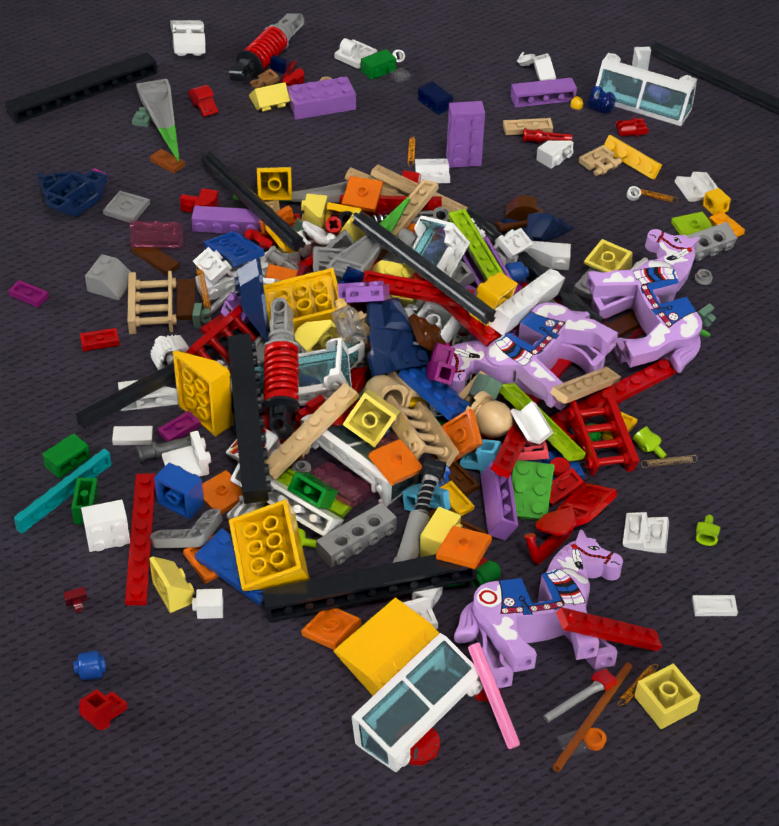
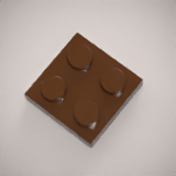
(425, 332)

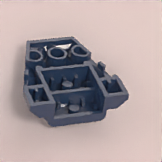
(392, 339)

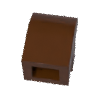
(522, 206)

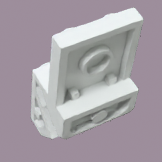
(188, 37)

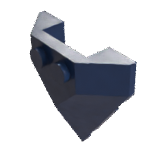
(72, 191)
(542, 227)
(252, 296)

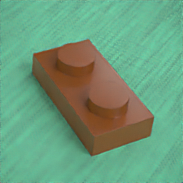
(167, 161)

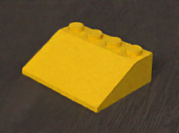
(308, 295)
(204, 390)
(268, 547)
(385, 644)

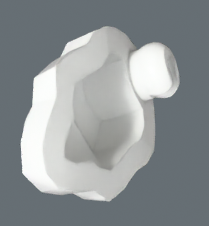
(318, 234)

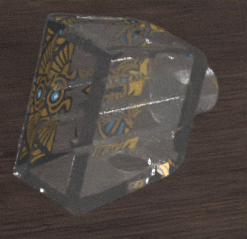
(348, 323)

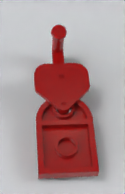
(574, 511)

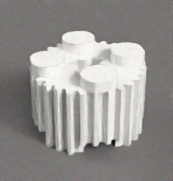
(164, 347)

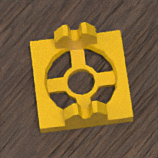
(338, 209)

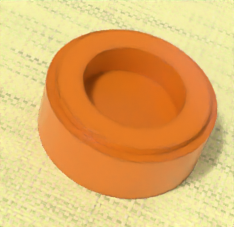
(595, 739)

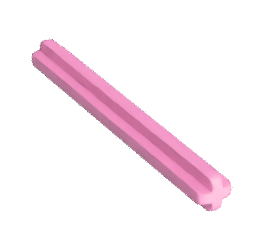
(494, 696)

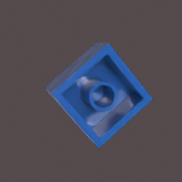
(179, 490)

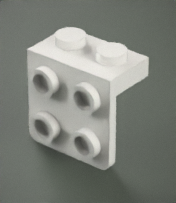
(190, 458)

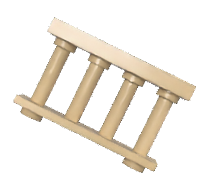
(135, 309)
(430, 431)

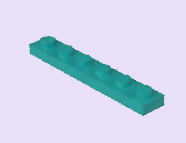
(61, 492)

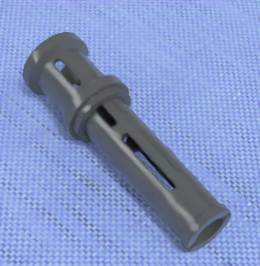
(155, 450)

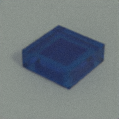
(278, 64)
(352, 275)

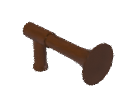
(502, 227)

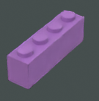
(543, 92)
(224, 220)
(498, 504)

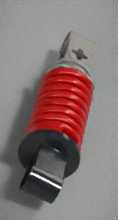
(269, 43)
(281, 370)

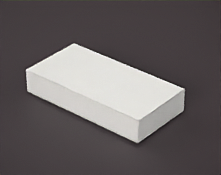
(132, 435)
(714, 605)

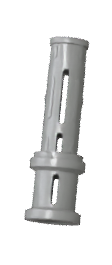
(280, 259)

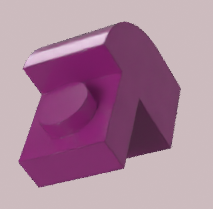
(440, 366)

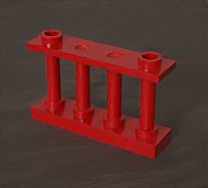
(222, 329)
(615, 425)

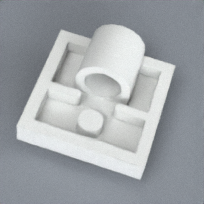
(352, 52)

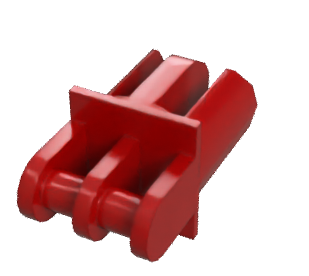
(295, 77)
(632, 127)

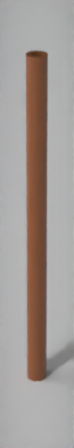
(591, 718)

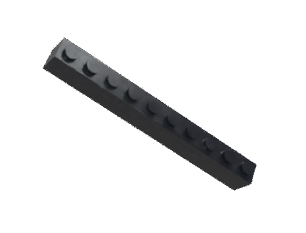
(81, 87)
(248, 419)
(362, 586)

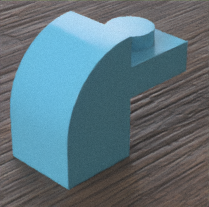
(482, 457)
(440, 497)

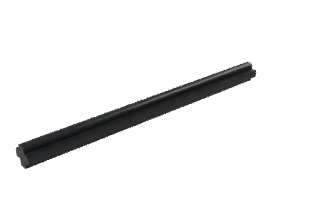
(715, 77)
(253, 202)
(424, 268)
(565, 295)
(143, 387)

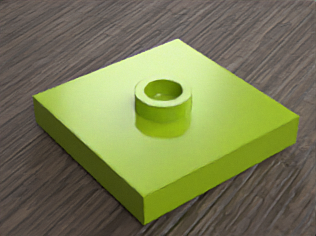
(691, 223)

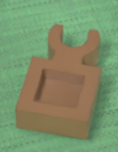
(265, 79)

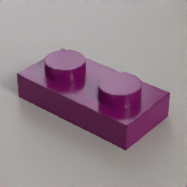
(28, 293)
(179, 427)

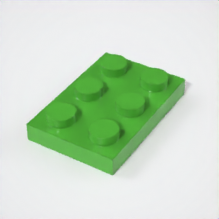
(532, 489)

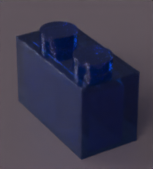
(434, 98)

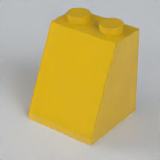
(274, 183)

